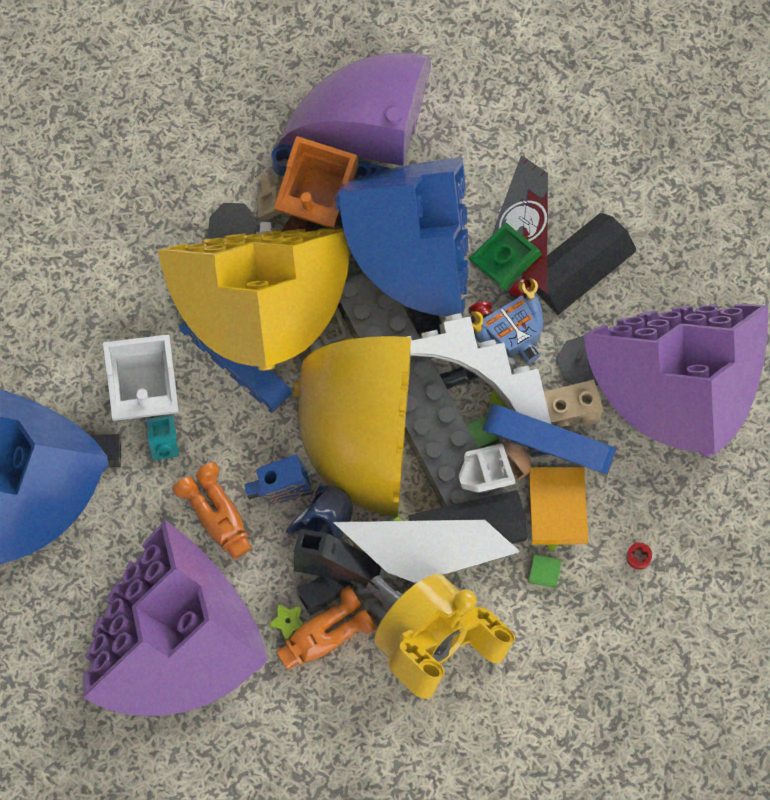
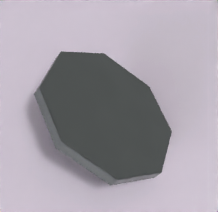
(231, 220)
(574, 362)

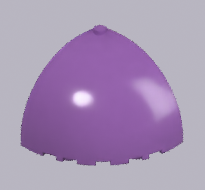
(365, 107)
(683, 371)
(171, 633)

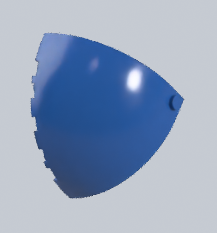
(411, 233)
(44, 475)

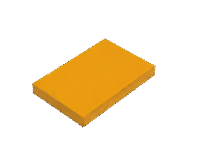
(558, 506)

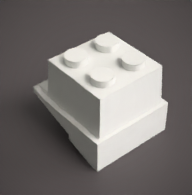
(141, 377)

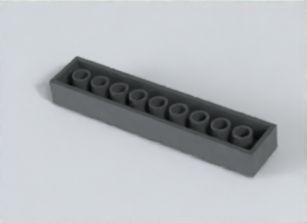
(432, 419)

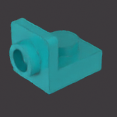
(162, 437)

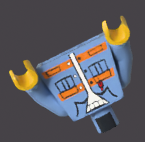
(515, 325)

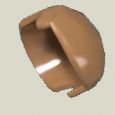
(517, 458)

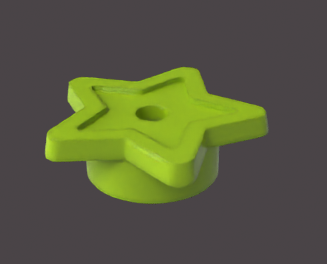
(284, 613)

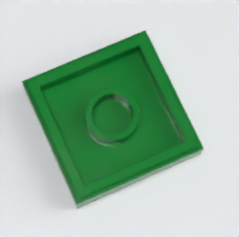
(505, 256)

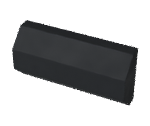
(585, 261)
(501, 511)

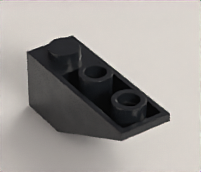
(332, 558)

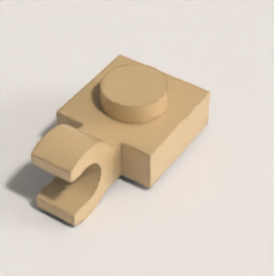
(268, 196)

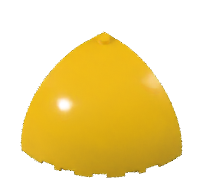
(258, 293)
(356, 417)

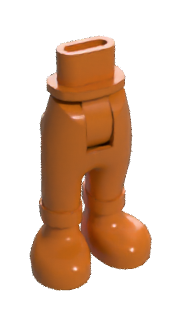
(225, 524)
(312, 642)

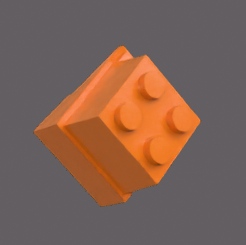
(313, 180)

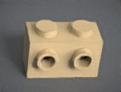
(574, 404)

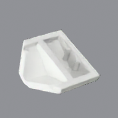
(486, 469)

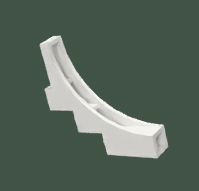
(457, 344)

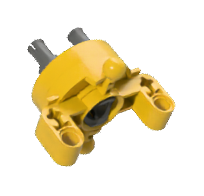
(428, 626)

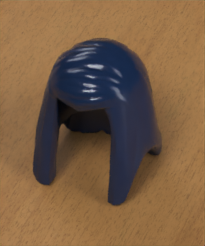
(328, 506)

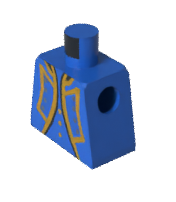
(280, 481)

